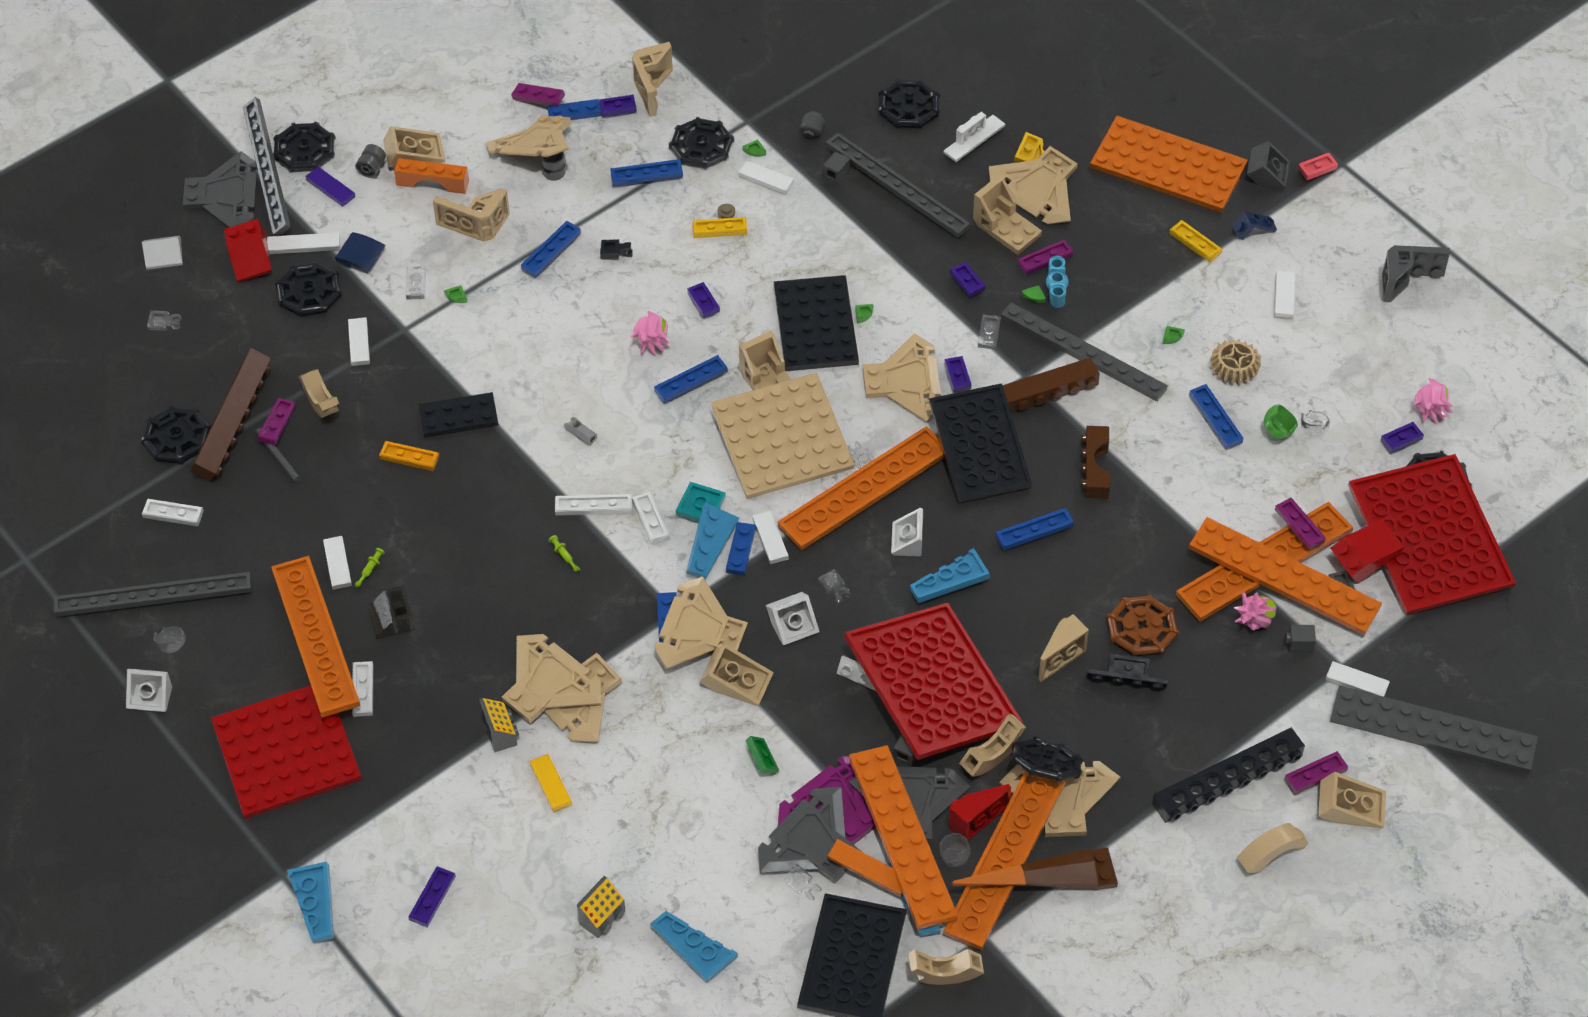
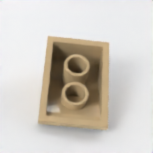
(412, 145)
(1064, 646)
(736, 675)
(1351, 801)

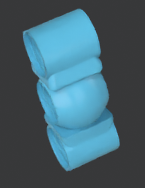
(1057, 281)

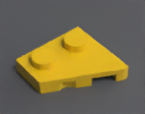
(1029, 149)

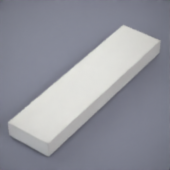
(303, 243)
(593, 504)

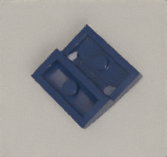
(360, 252)

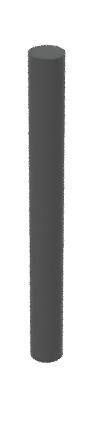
(281, 459)

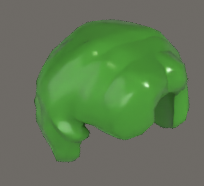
(1279, 422)

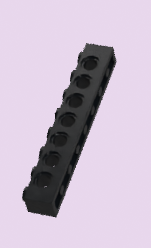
(1216, 774)

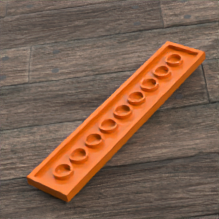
(862, 488)
(1285, 576)
(1223, 586)
(315, 636)
(903, 837)
(1008, 847)

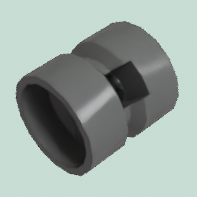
(370, 160)
(553, 166)

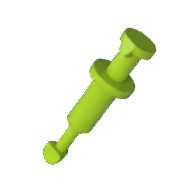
(560, 548)
(373, 561)

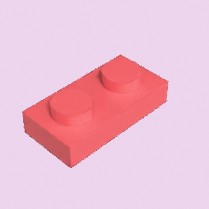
(1317, 166)

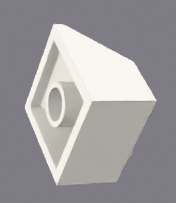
(793, 618)

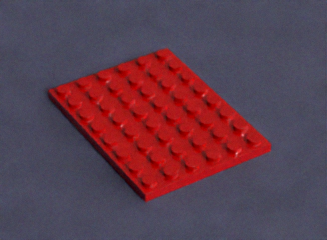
(1443, 530)
(931, 679)

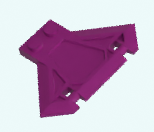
(857, 816)

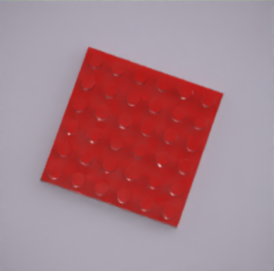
(284, 751)

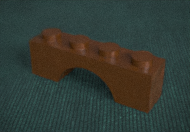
(1096, 479)

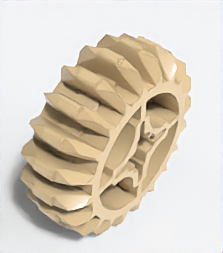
(1235, 361)

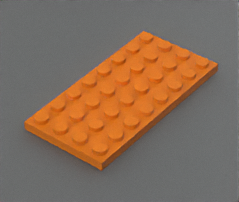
(1169, 164)

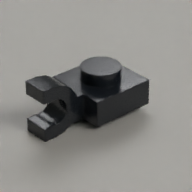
(613, 248)

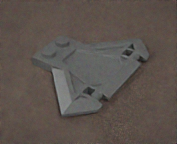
(225, 191)
(926, 795)
(808, 836)

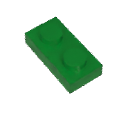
(762, 755)

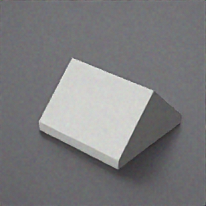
(162, 252)
(908, 534)
(148, 690)

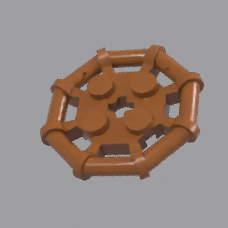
(1146, 616)

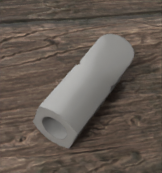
(581, 431)

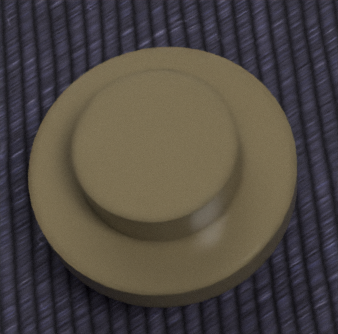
(726, 211)

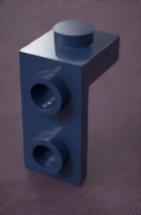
(1249, 221)

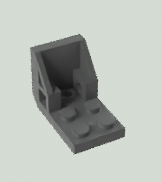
(1411, 260)

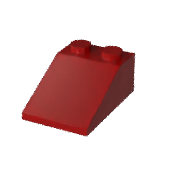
(248, 250)
(1367, 549)
(978, 810)

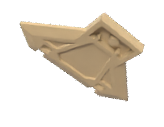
(540, 138)
(1040, 184)
(906, 377)
(696, 625)
(548, 679)
(588, 715)
(1075, 799)

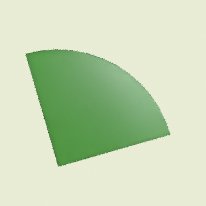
(754, 149)
(456, 294)
(1034, 294)
(863, 312)
(1173, 335)

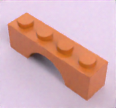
(452, 177)

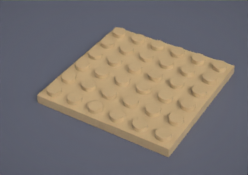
(782, 435)

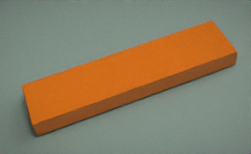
(865, 866)

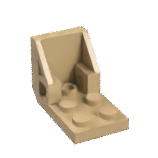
(650, 70)
(997, 216)
(468, 220)
(762, 361)

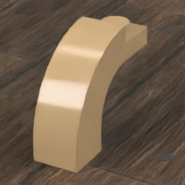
(318, 394)
(991, 753)
(1270, 845)
(946, 970)

